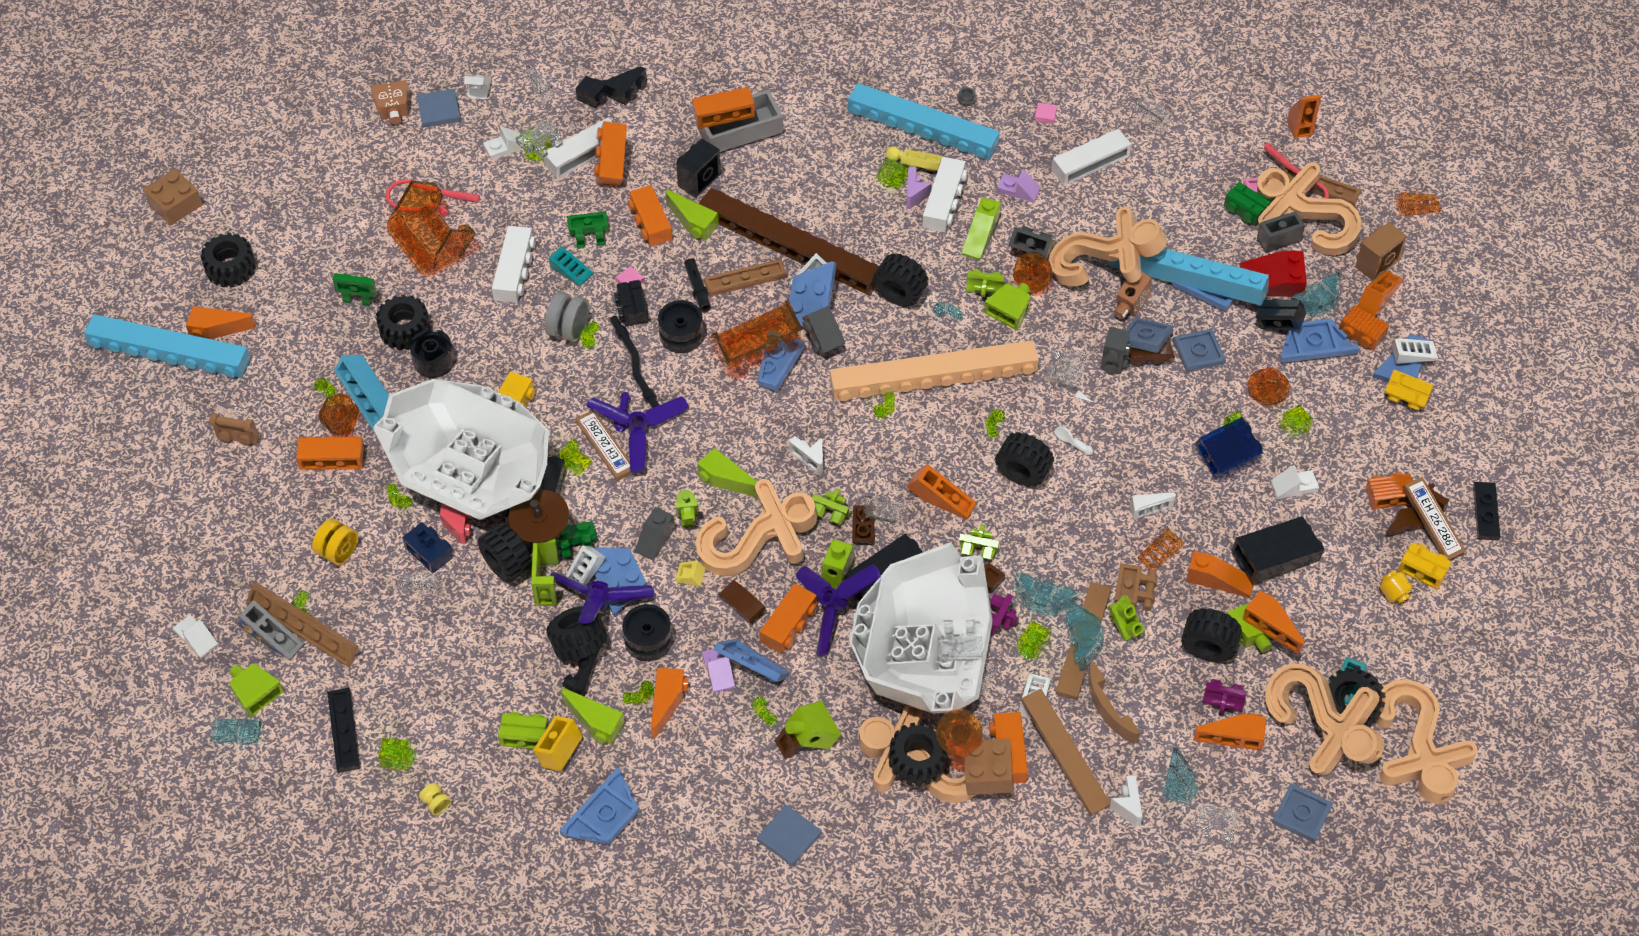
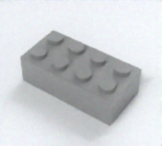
(766, 123)

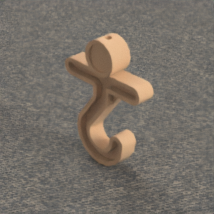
(1291, 197)
(1127, 246)
(776, 520)
(1341, 732)
(875, 741)
(1424, 761)

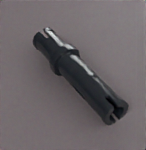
(699, 290)

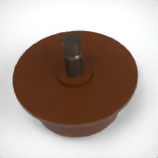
(540, 517)

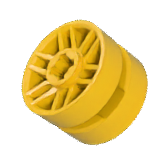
(335, 541)

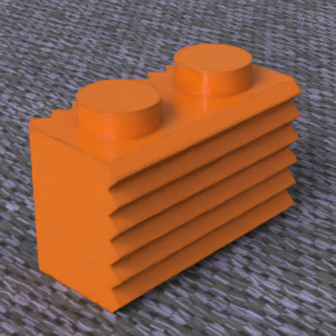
(1364, 327)
(1388, 490)

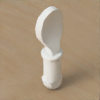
(1065, 435)

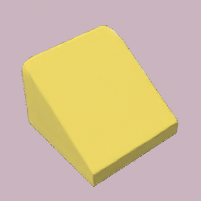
(690, 573)

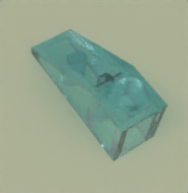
(1179, 780)

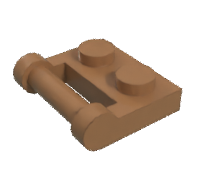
(234, 429)

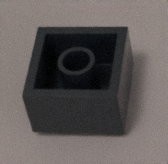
(698, 167)

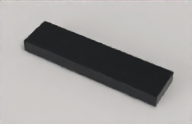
(343, 730)

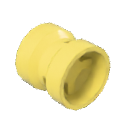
(434, 798)

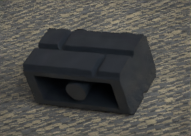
(632, 303)
(1281, 314)

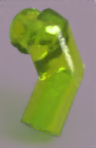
(325, 385)
(888, 406)
(397, 499)
(759, 707)

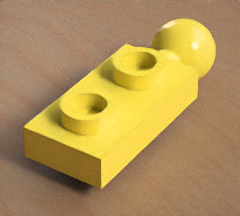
(915, 158)

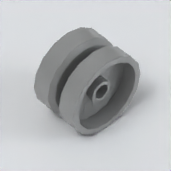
(566, 316)

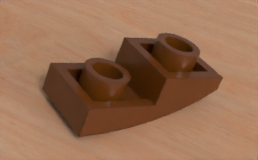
(1140, 356)
(862, 526)
(742, 601)

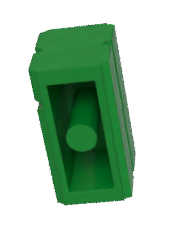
(1245, 203)

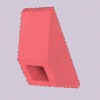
(455, 522)

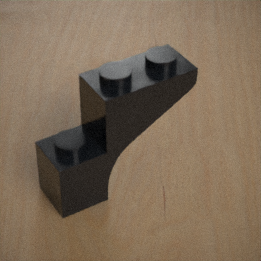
(619, 88)

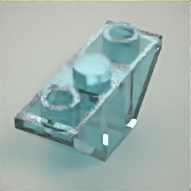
(1320, 297)
(1043, 596)
(1085, 634)

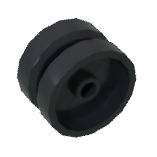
(680, 326)
(647, 632)

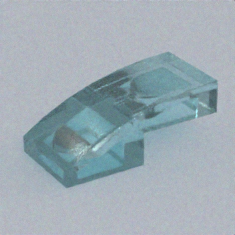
(237, 730)

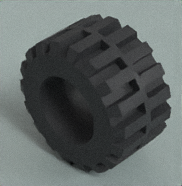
(231, 271)
(900, 280)
(401, 309)
(1024, 459)
(504, 552)
(1211, 635)
(575, 639)
(1350, 677)
(912, 770)

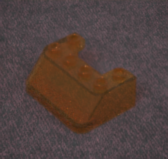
(423, 232)
(756, 335)

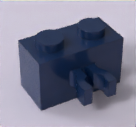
(427, 547)

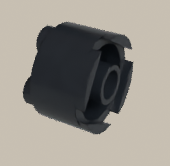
(431, 353)

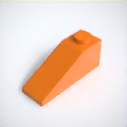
(1303, 116)
(1379, 292)
(216, 323)
(940, 492)
(1219, 575)
(1271, 619)
(667, 696)
(1237, 731)

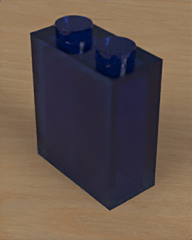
(1229, 447)

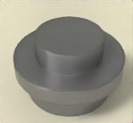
(966, 96)

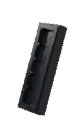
(1486, 511)

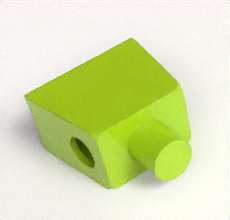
(1009, 304)
(838, 558)
(1250, 635)
(254, 688)
(813, 726)

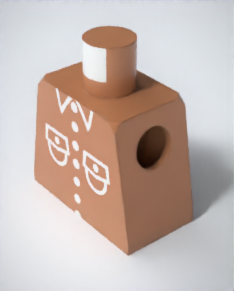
(391, 100)
(1133, 296)

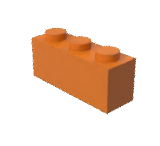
(723, 107)
(610, 153)
(649, 216)
(330, 453)
(788, 619)
(1010, 727)

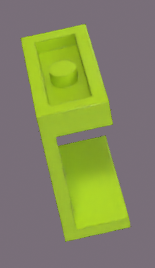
(544, 586)

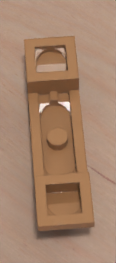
(1122, 726)

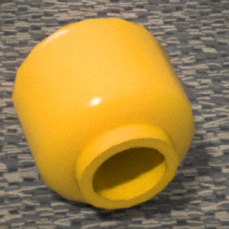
(1396, 587)

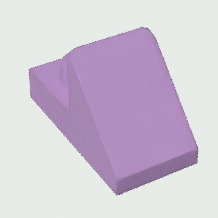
(1023, 187)
(916, 190)
(718, 670)

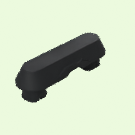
(578, 683)

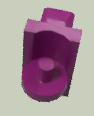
(1001, 605)
(1223, 696)

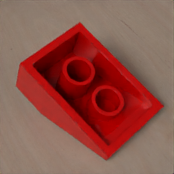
(1285, 272)

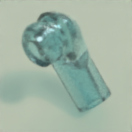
(948, 308)

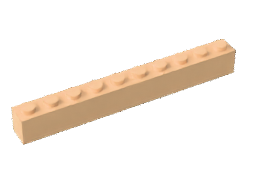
(934, 370)

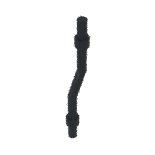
(623, 334)

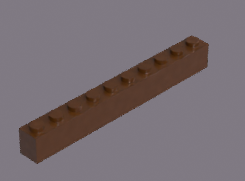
(789, 240)

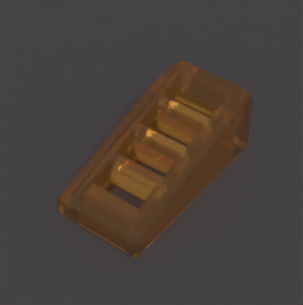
(1407, 208)
(1168, 535)

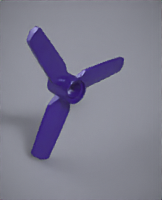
(638, 423)
(599, 594)
(833, 598)

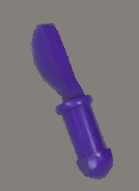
(625, 397)

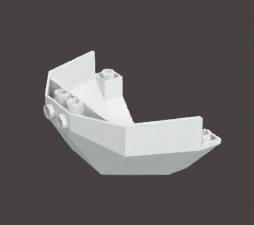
(464, 446)
(900, 626)

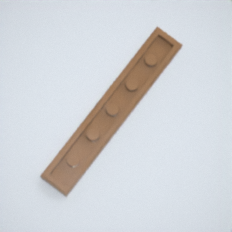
(304, 625)
(1071, 677)
(1065, 752)

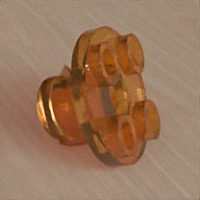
(1033, 270)
(1268, 386)
(338, 414)
(959, 732)

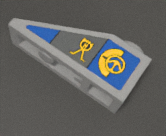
(268, 630)

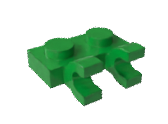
(588, 223)
(354, 285)
(576, 534)

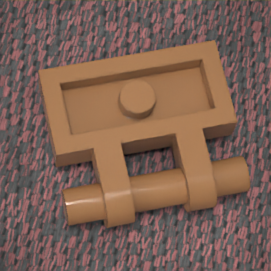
(1128, 584)

